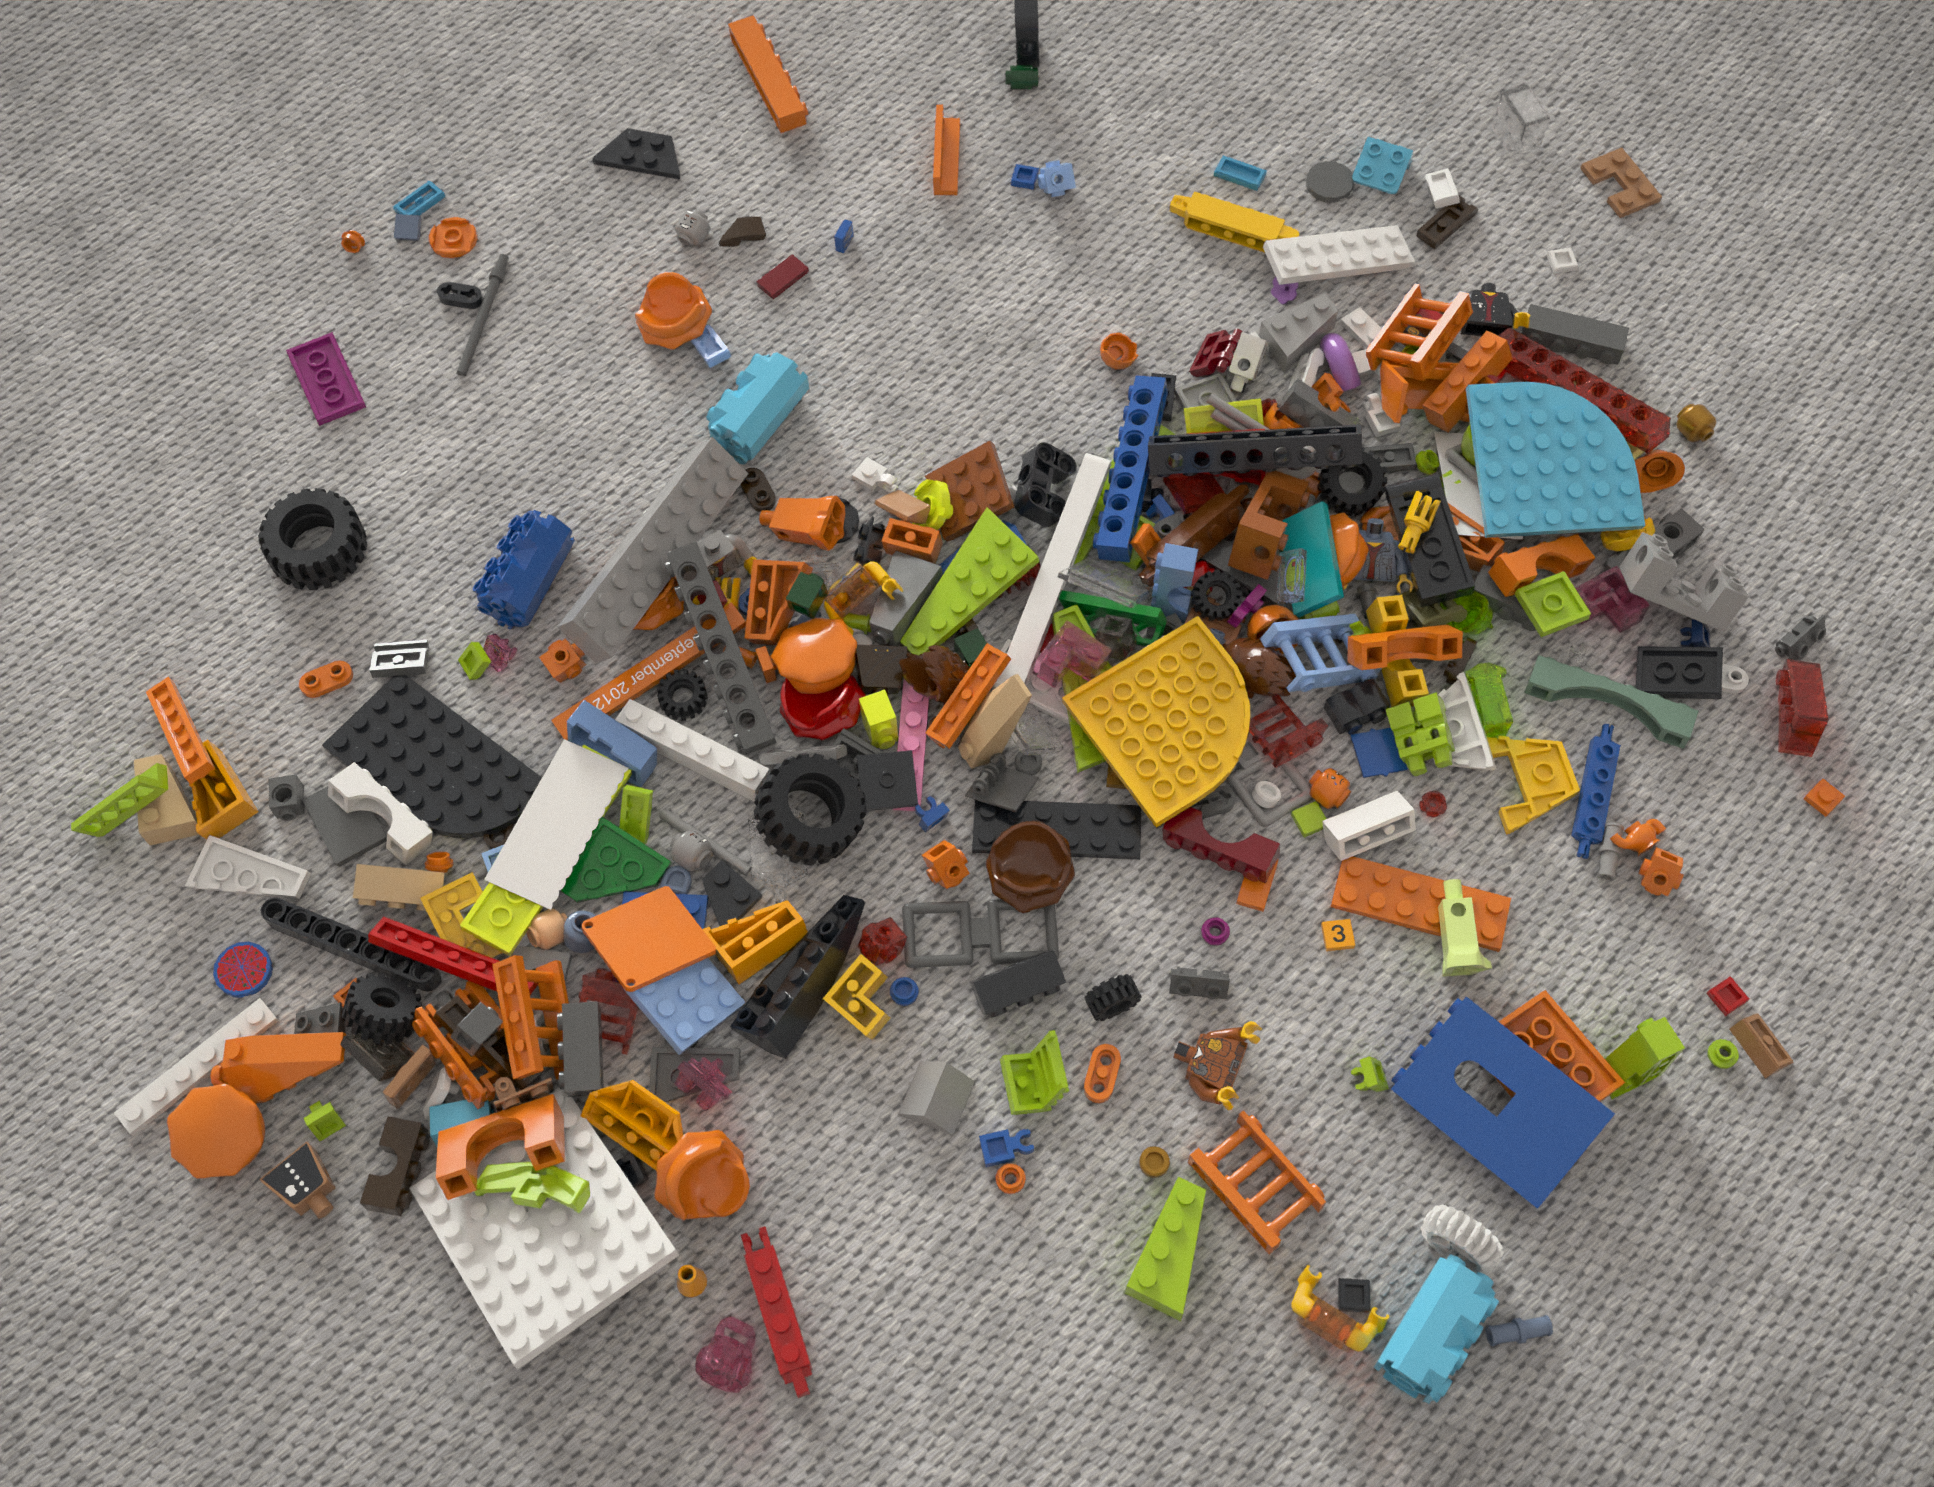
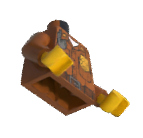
(1217, 1062)

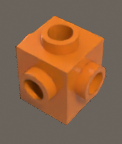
(563, 660)
(946, 865)
(1661, 872)

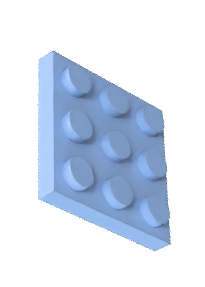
(688, 1003)

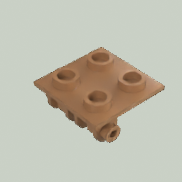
(510, 1098)

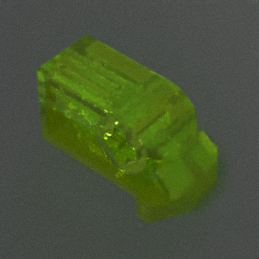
(1490, 698)

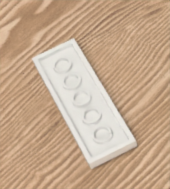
(1338, 254)

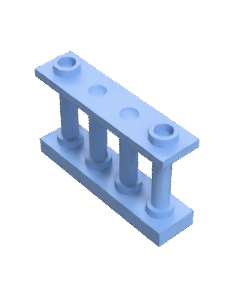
(1306, 632)

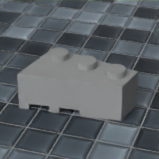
(1298, 329)

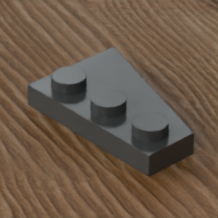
(666, 1061)

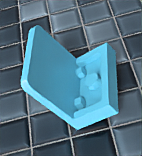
(1382, 165)

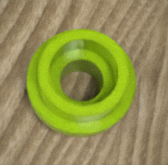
(1427, 462)
(1719, 1060)

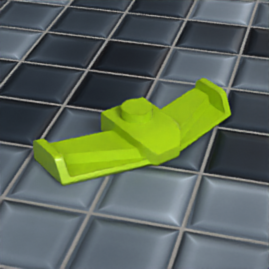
(533, 1187)

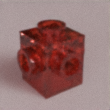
(882, 941)

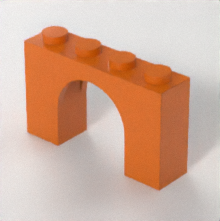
(465, 1145)

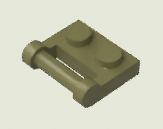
(1432, 614)

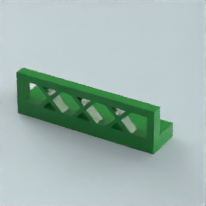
(1099, 607)

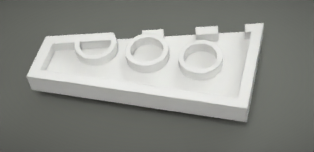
(240, 870)

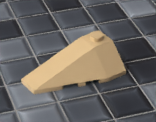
(994, 722)

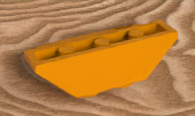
(634, 1120)

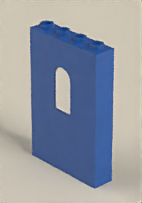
(1539, 1128)

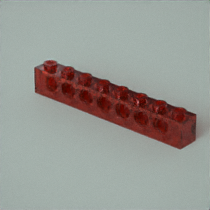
(1636, 421)

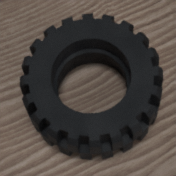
(319, 565)
(829, 783)

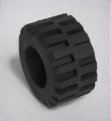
(1348, 502)

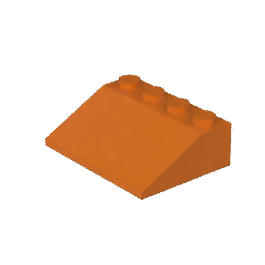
(1557, 1039)

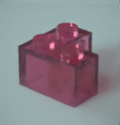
(1611, 596)
(1074, 651)

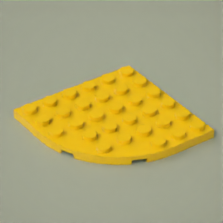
(1168, 719)

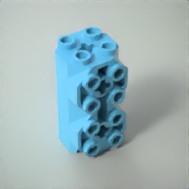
(763, 400)
(1437, 1329)

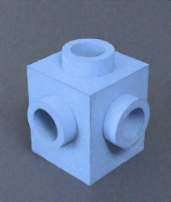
(1064, 181)

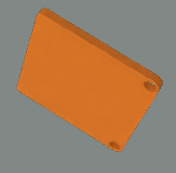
(648, 938)

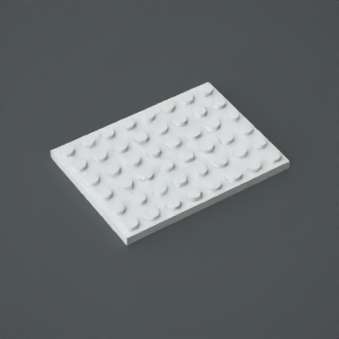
(548, 1266)

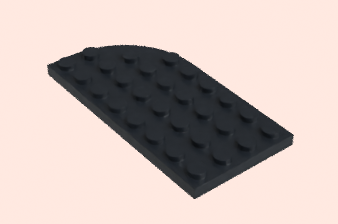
(435, 761)

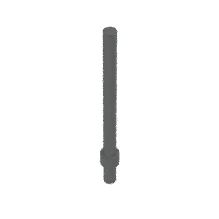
(496, 277)

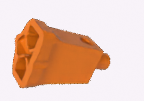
(807, 520)

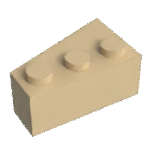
(169, 815)
(394, 885)

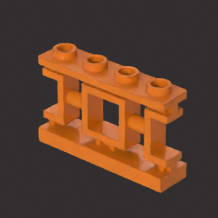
(455, 1059)

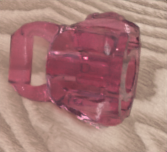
(726, 1361)

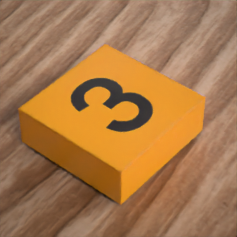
(1338, 935)

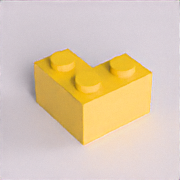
(853, 993)

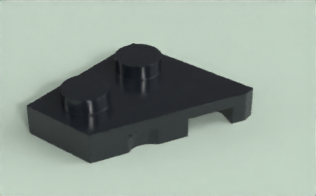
(729, 893)

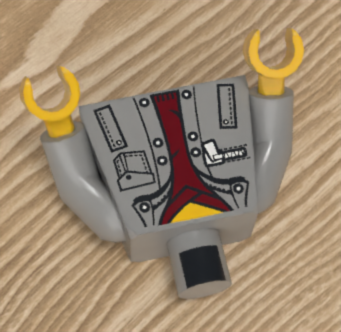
(722, 555)

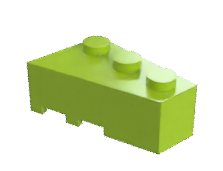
(1645, 1054)

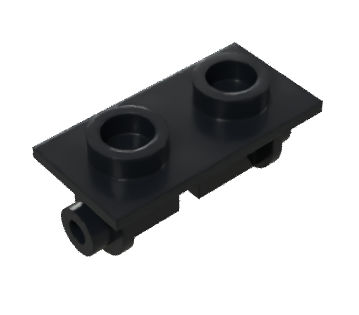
(870, 536)

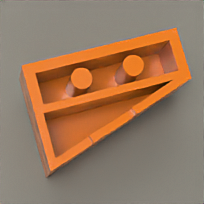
(1477, 549)

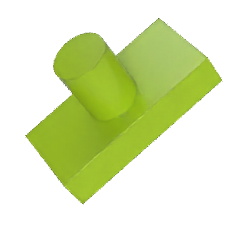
(636, 812)

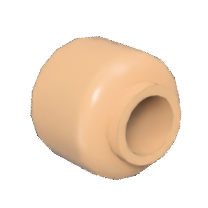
(547, 929)

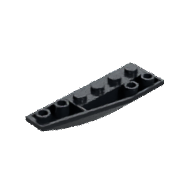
(797, 984)

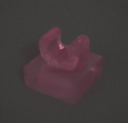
(498, 651)

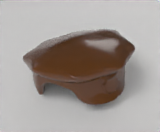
(1030, 866)

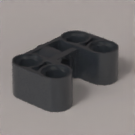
(1027, 32)
(1039, 470)

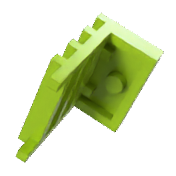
(1035, 1078)

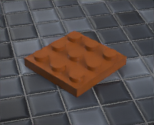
(973, 485)

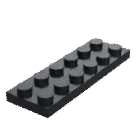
(1089, 827)

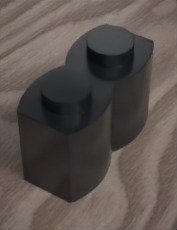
(1357, 707)

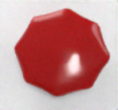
(821, 713)

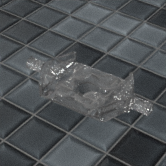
(771, 868)

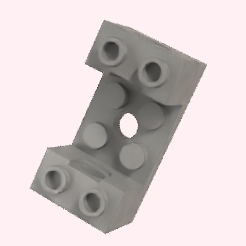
(1712, 601)

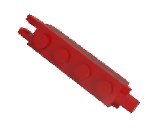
(778, 1313)

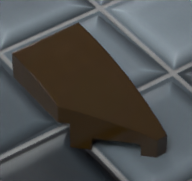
(743, 230)

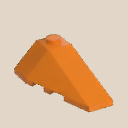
(277, 1062)

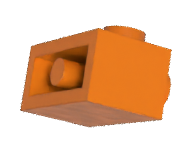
(912, 540)

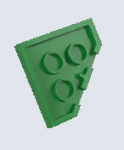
(613, 865)

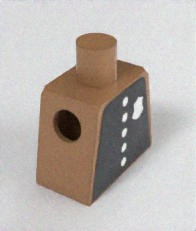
(302, 1182)

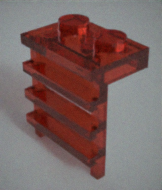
(1292, 744)
(605, 988)

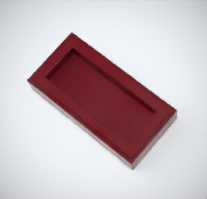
(782, 276)

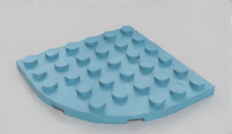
(1550, 462)

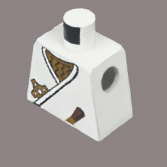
(1248, 349)

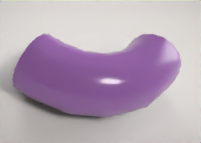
(1340, 361)

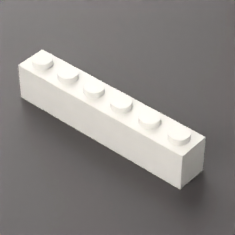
(695, 750)

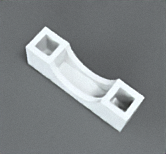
(357, 790)

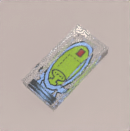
(1291, 577)

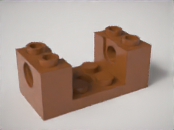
(1261, 527)

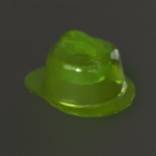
(1478, 616)

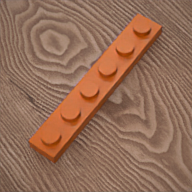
(180, 730)

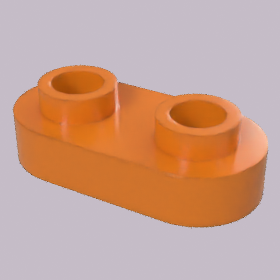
(325, 679)
(1102, 1074)

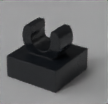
(1150, 494)

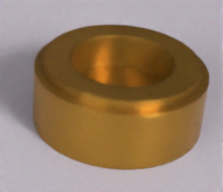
(1154, 1162)

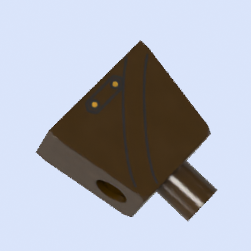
(879, 668)

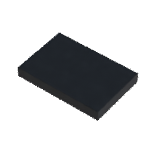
(1680, 671)

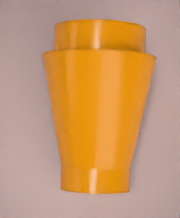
(695, 1285)

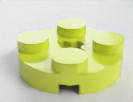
(938, 497)

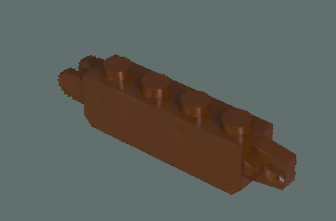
(1203, 528)

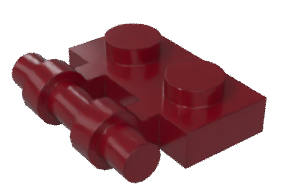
(1215, 353)

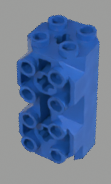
(525, 570)

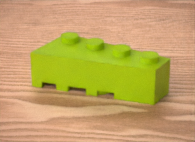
(1167, 1258)

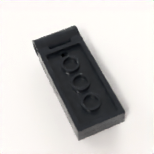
(1439, 562)

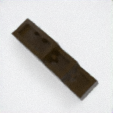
(493, 1052)

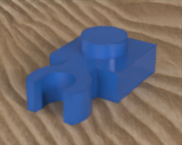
(1000, 1147)

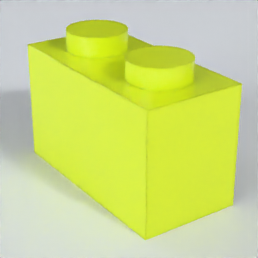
(879, 720)

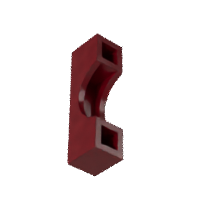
(1251, 857)

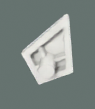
(438, 1091)

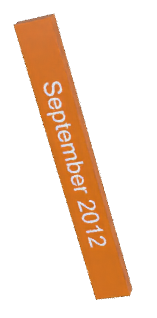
(649, 671)

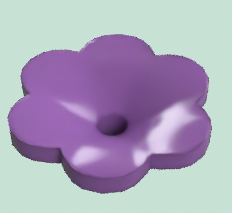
(1284, 292)

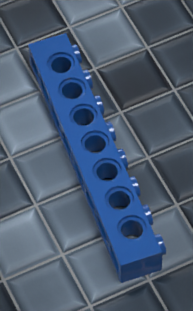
(1131, 469)

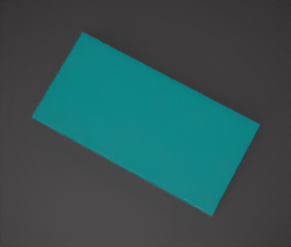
(1313, 533)

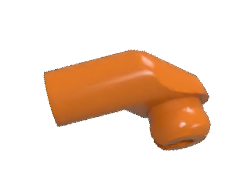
(1376, 512)

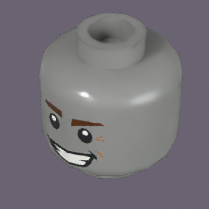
(692, 228)
(691, 851)

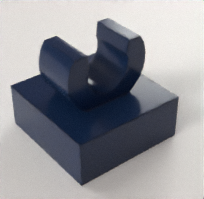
(1699, 635)

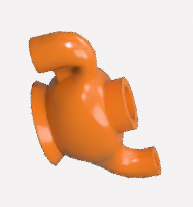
(1640, 837)

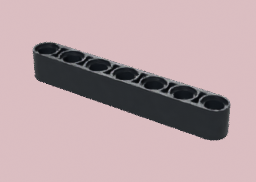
(339, 939)

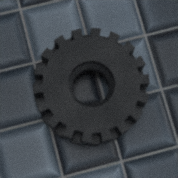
(378, 1022)

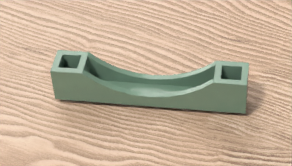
(1664, 718)

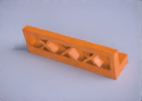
(946, 154)
(968, 696)

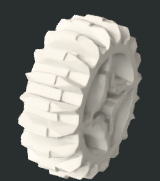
(1462, 1236)

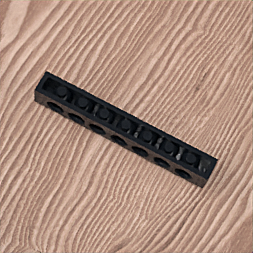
(1266, 441)

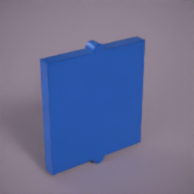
(1377, 752)

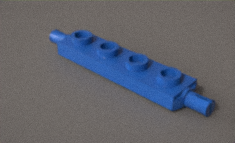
(1595, 791)

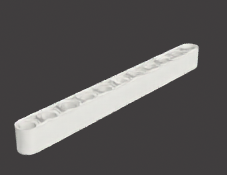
(1059, 556)

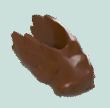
(1262, 668)
(934, 672)

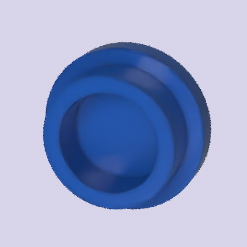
(904, 991)

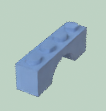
(1173, 572)

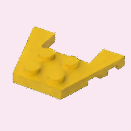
(1542, 776)

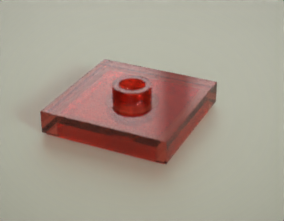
(1192, 491)

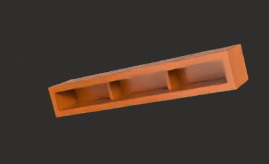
(767, 74)

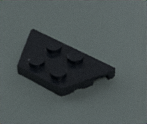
(641, 153)

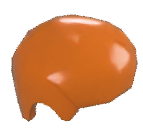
(1115, 346)

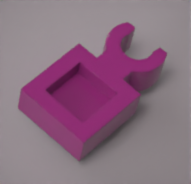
(1250, 604)

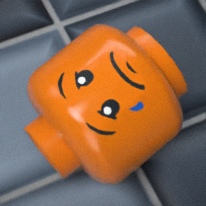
(1329, 788)

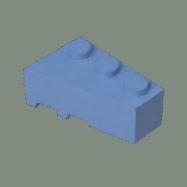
(610, 738)

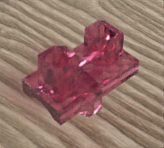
(707, 1078)

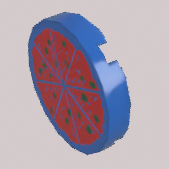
(242, 969)

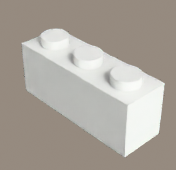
(1369, 825)

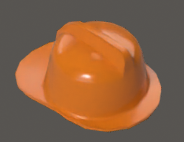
(1659, 470)

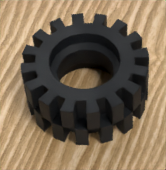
(1227, 584)
(686, 708)
(1113, 997)

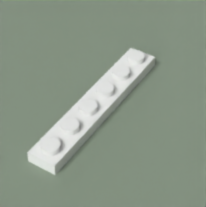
(192, 1069)

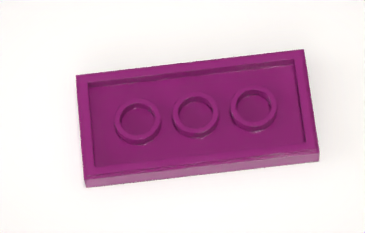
(325, 378)

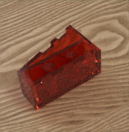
(1801, 707)

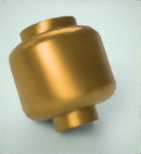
(1696, 423)

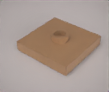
(409, 1077)

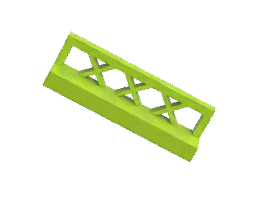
(123, 802)

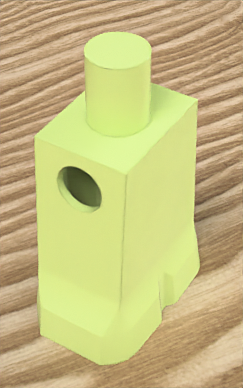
(1459, 933)

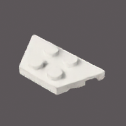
(1466, 727)

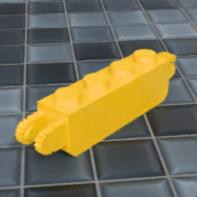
(1230, 221)

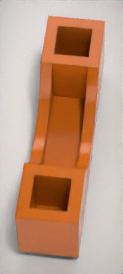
(1449, 399)
(1519, 567)
(1380, 648)

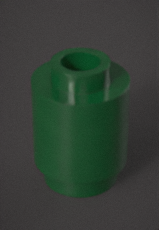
(1021, 77)

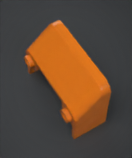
(1403, 392)

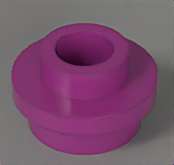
(1215, 923)

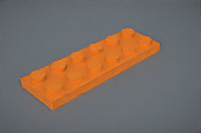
(1413, 900)

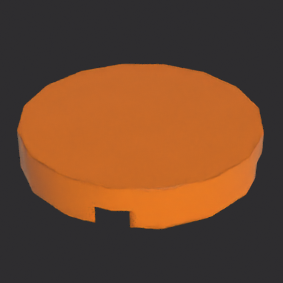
(456, 243)

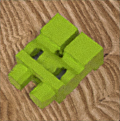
(1425, 730)

